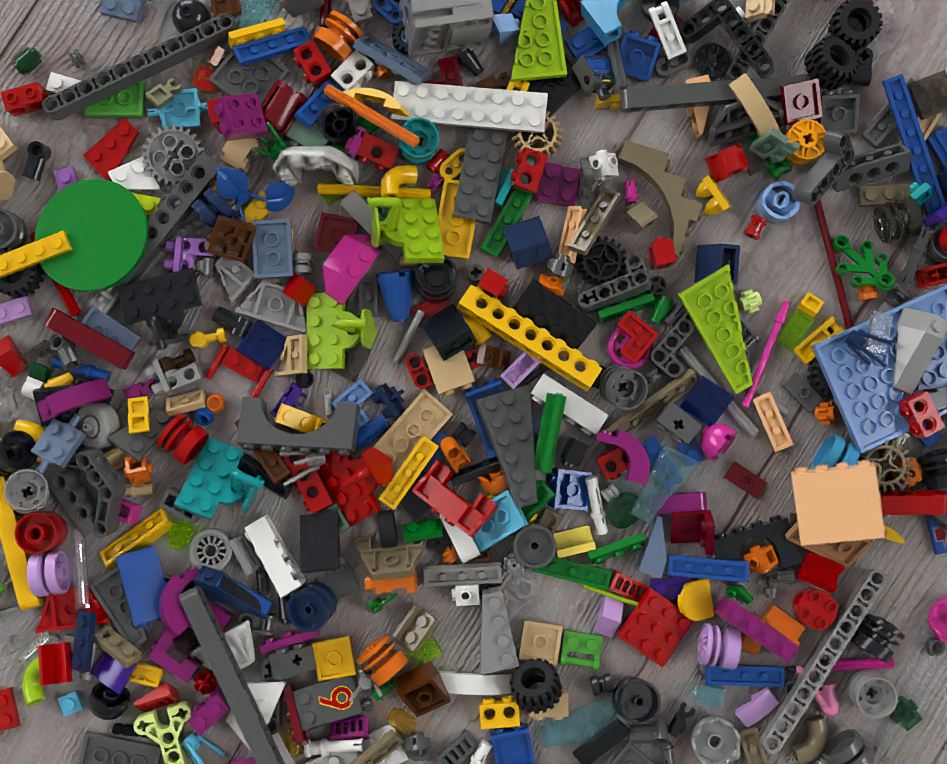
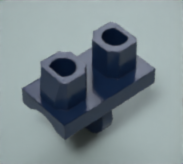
(391, 398)

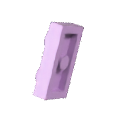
(15, 310)

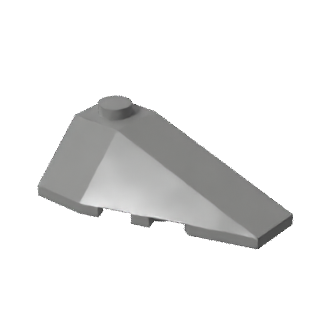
(916, 344)

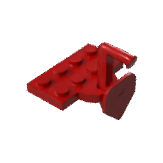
(355, 479)

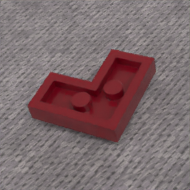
(449, 72)

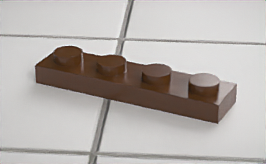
(271, 463)

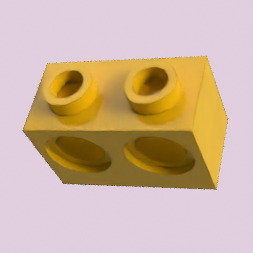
(499, 719)

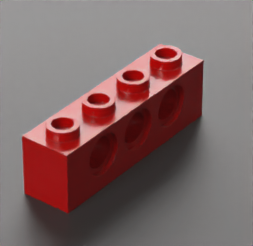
(302, 486)

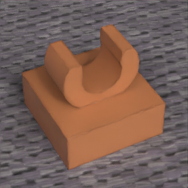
(215, 56)

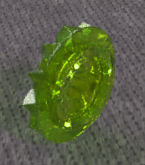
(177, 530)

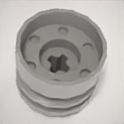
(22, 481)
(880, 699)

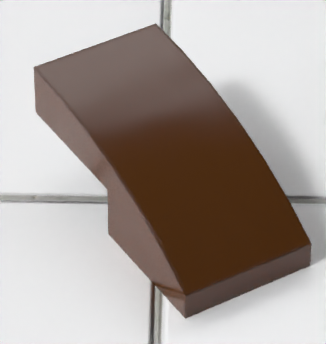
(493, 357)

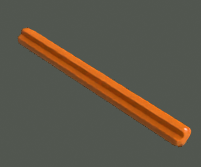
(372, 116)

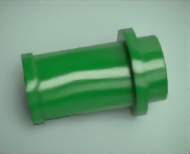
(384, 689)

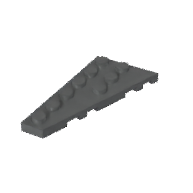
(511, 434)

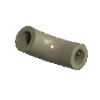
(815, 741)

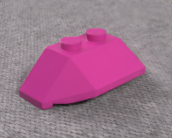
(348, 265)

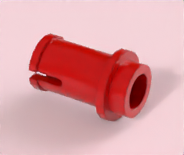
(434, 165)

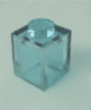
(709, 695)

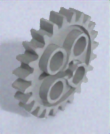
(157, 145)

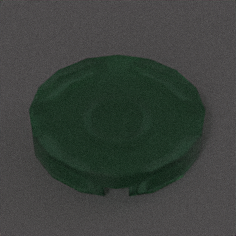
(619, 509)

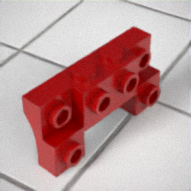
(445, 501)

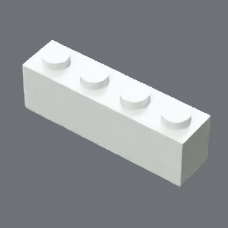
(576, 408)

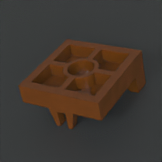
(230, 238)

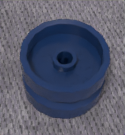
(217, 206)
(311, 606)

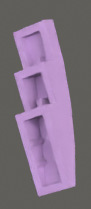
(521, 368)

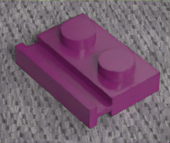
(352, 144)

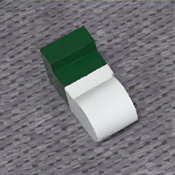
(36, 378)

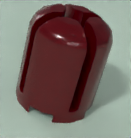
(281, 105)

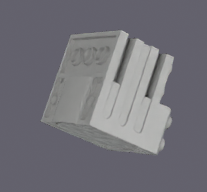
(445, 24)

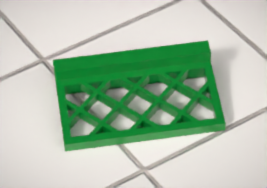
(549, 432)

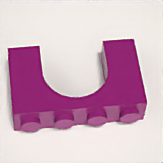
(756, 629)
(191, 665)

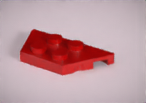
(61, 612)

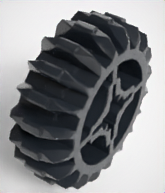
(609, 262)

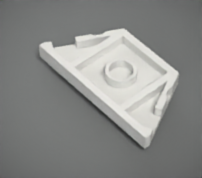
(240, 642)
(266, 696)

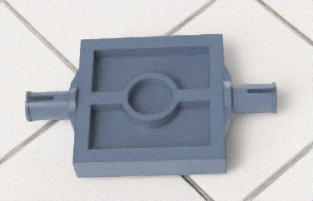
(58, 443)

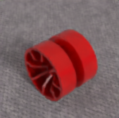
(41, 532)

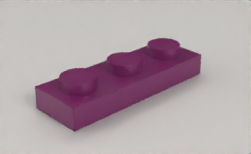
(288, 639)

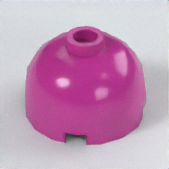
(716, 440)

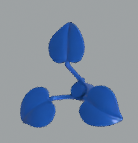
(232, 184)

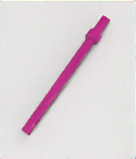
(780, 320)

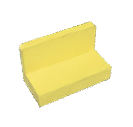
(574, 541)

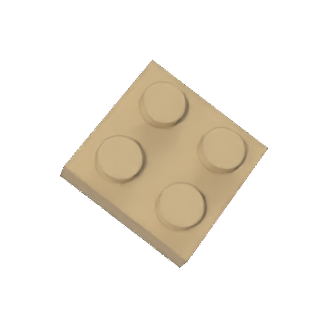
(540, 641)

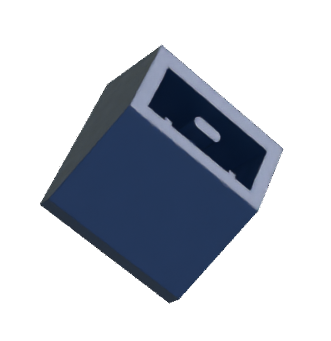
(714, 257)

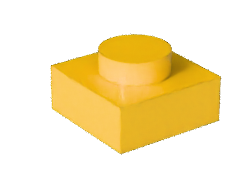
(810, 304)

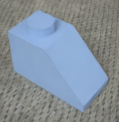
(505, 28)

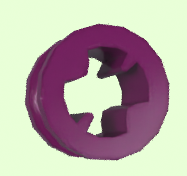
(435, 183)

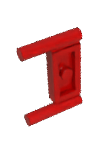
(237, 362)

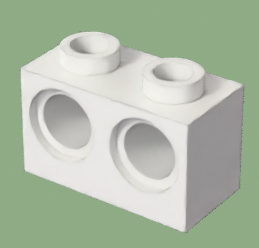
(348, 70)

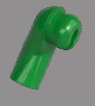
(739, 591)

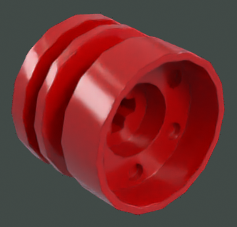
(179, 436)

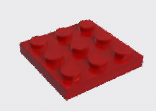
(655, 627)

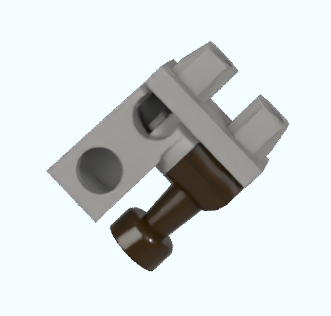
(172, 378)

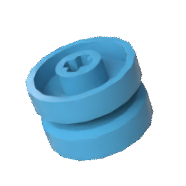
(835, 451)

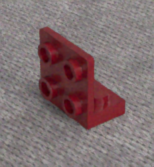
(694, 527)

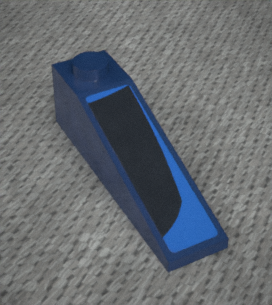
(232, 593)

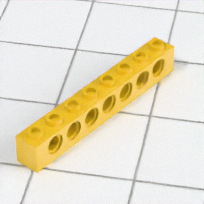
(531, 347)

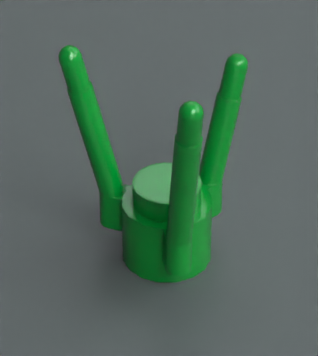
(274, 147)

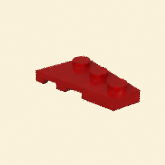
(112, 148)

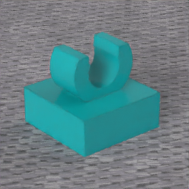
(920, 193)

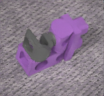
(185, 256)

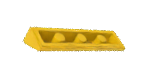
(138, 537)

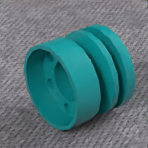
(428, 136)

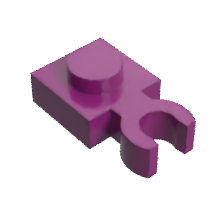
(139, 390)

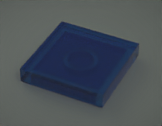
(262, 345)
(707, 401)

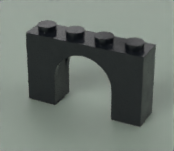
(729, 545)

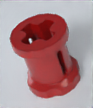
(756, 220)

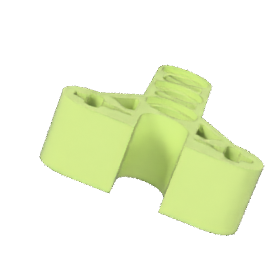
(156, 730)

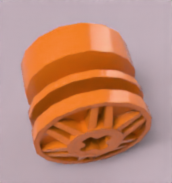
(338, 36)
(382, 660)

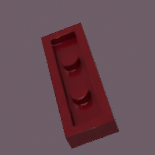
(297, 734)

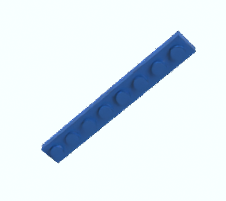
(913, 139)

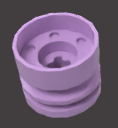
(719, 646)

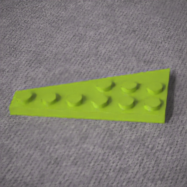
(539, 43)
(717, 319)

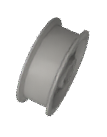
(200, 537)

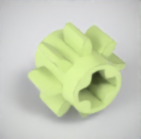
(750, 301)

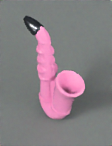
(826, 697)

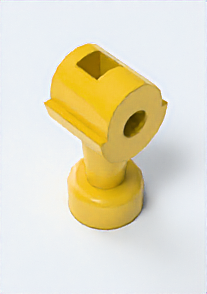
(202, 340)

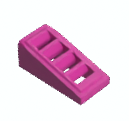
(131, 512)

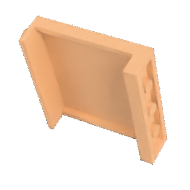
(838, 503)

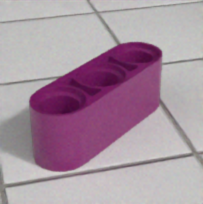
(684, 502)

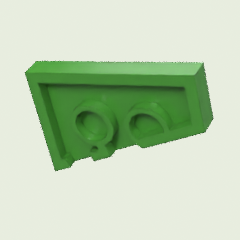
(124, 104)

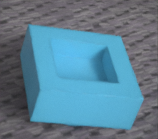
(71, 703)

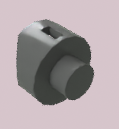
(560, 267)
(415, 743)

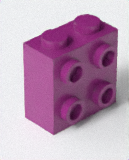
(240, 117)
(208, 713)

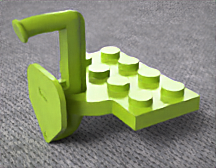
(409, 225)
(330, 329)

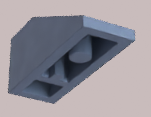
(653, 556)

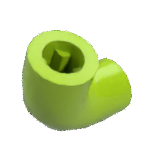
(31, 688)

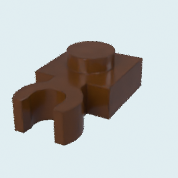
(492, 83)

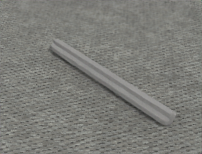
(733, 409)

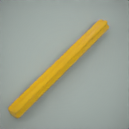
(370, 191)

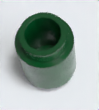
(27, 60)

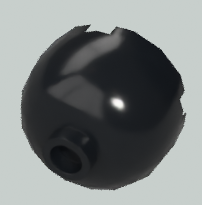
(189, 14)
(336, 122)
(107, 703)

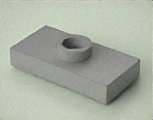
(245, 554)

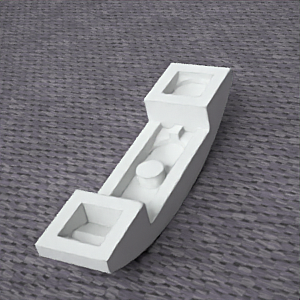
(476, 683)

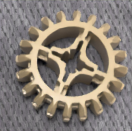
(542, 140)

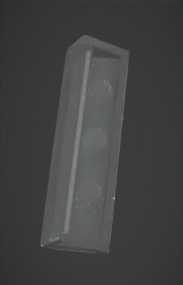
(80, 570)

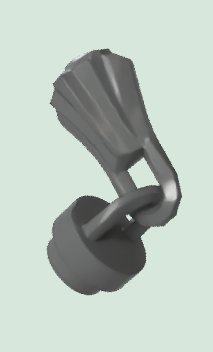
(785, 576)

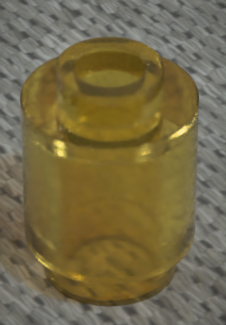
(401, 720)
(293, 748)

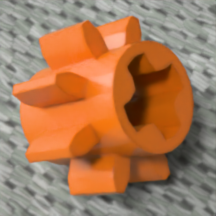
(826, 413)

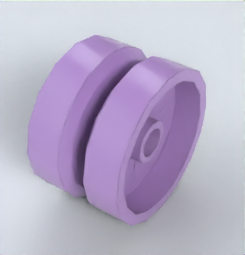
(48, 573)

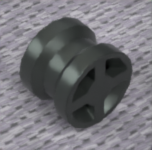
(658, 283)

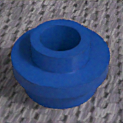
(204, 416)

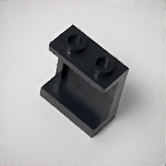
(448, 332)

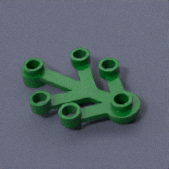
(864, 265)

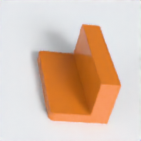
(783, 624)

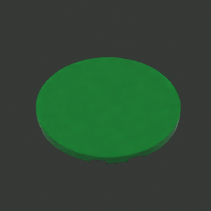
(104, 230)

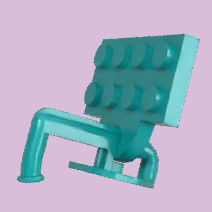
(217, 481)

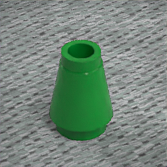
(661, 309)

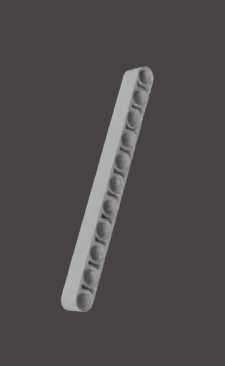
(814, 663)

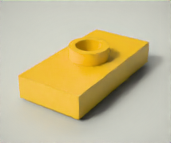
(612, 102)
(147, 674)

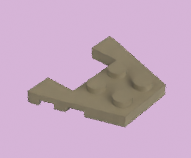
(389, 561)

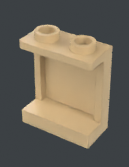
(450, 373)

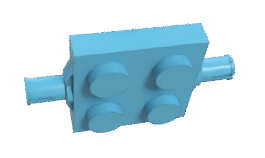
(183, 110)

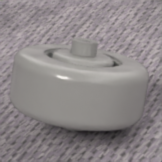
(97, 423)

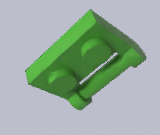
(581, 643)

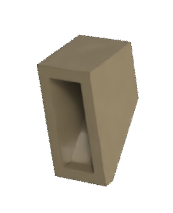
(639, 216)

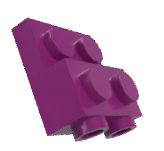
(558, 185)

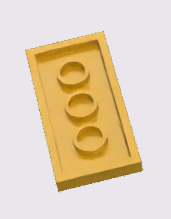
(455, 232)

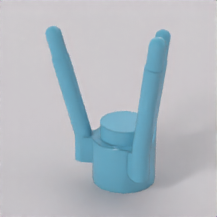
(192, 743)

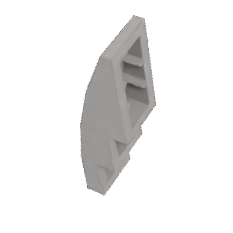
(362, 214)

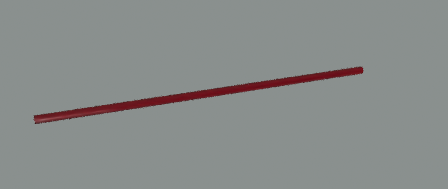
(839, 286)

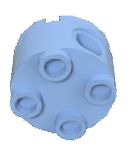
(777, 202)

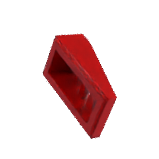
(615, 579)
(159, 697)

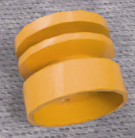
(807, 152)

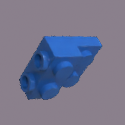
(639, 54)
(569, 489)

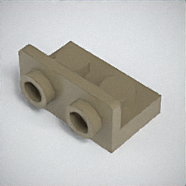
(415, 628)

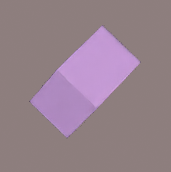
(609, 617)

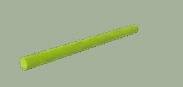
(611, 595)

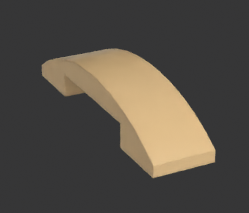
(754, 104)

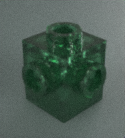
(905, 714)

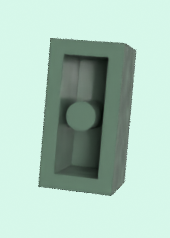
(302, 136)

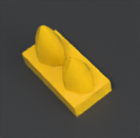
(718, 202)

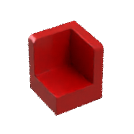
(299, 289)

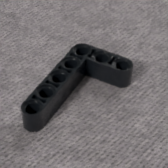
(734, 31)

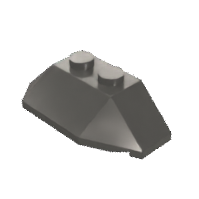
(735, 123)

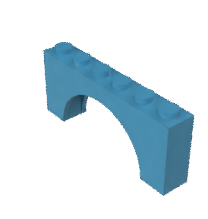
(603, 18)

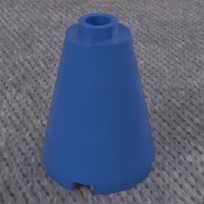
(397, 292)

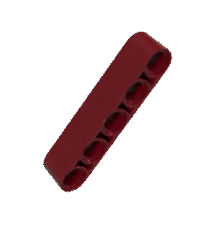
(89, 338)

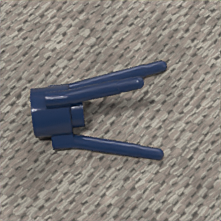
(856, 340)

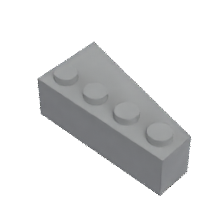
(496, 637)

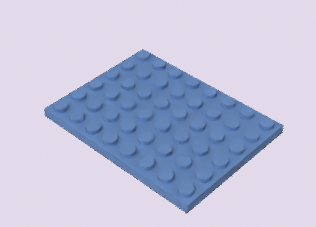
(865, 390)

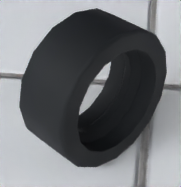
(387, 528)

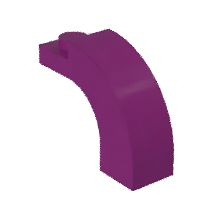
(73, 398)
(638, 460)
(170, 610)

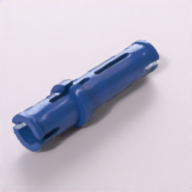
(88, 371)

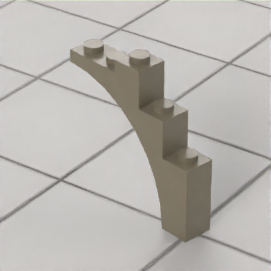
(651, 165)

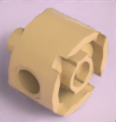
(239, 153)

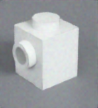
(466, 595)

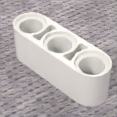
(462, 542)

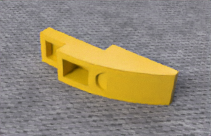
(298, 419)

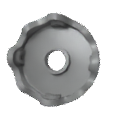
(722, 753)

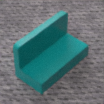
(503, 187)

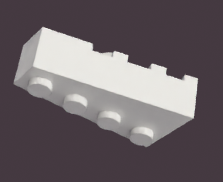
(274, 555)

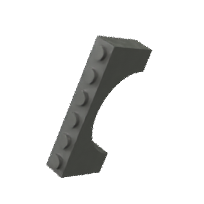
(336, 436)

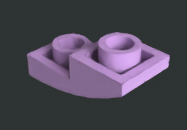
(758, 707)

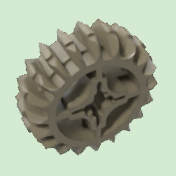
(903, 471)

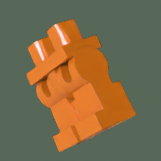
(388, 585)

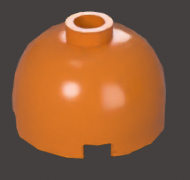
(494, 483)

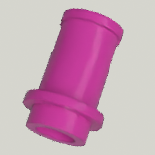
(630, 192)

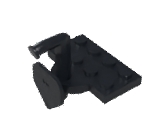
(161, 304)

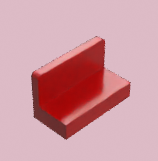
(819, 571)
(55, 663)

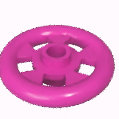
(613, 345)

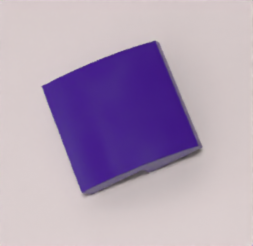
(112, 672)

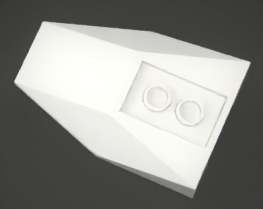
(293, 159)

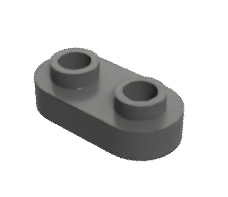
(672, 65)

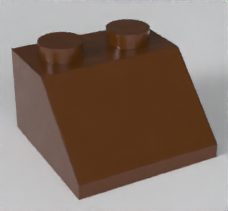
(422, 689)

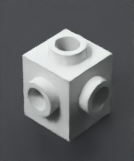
(604, 165)

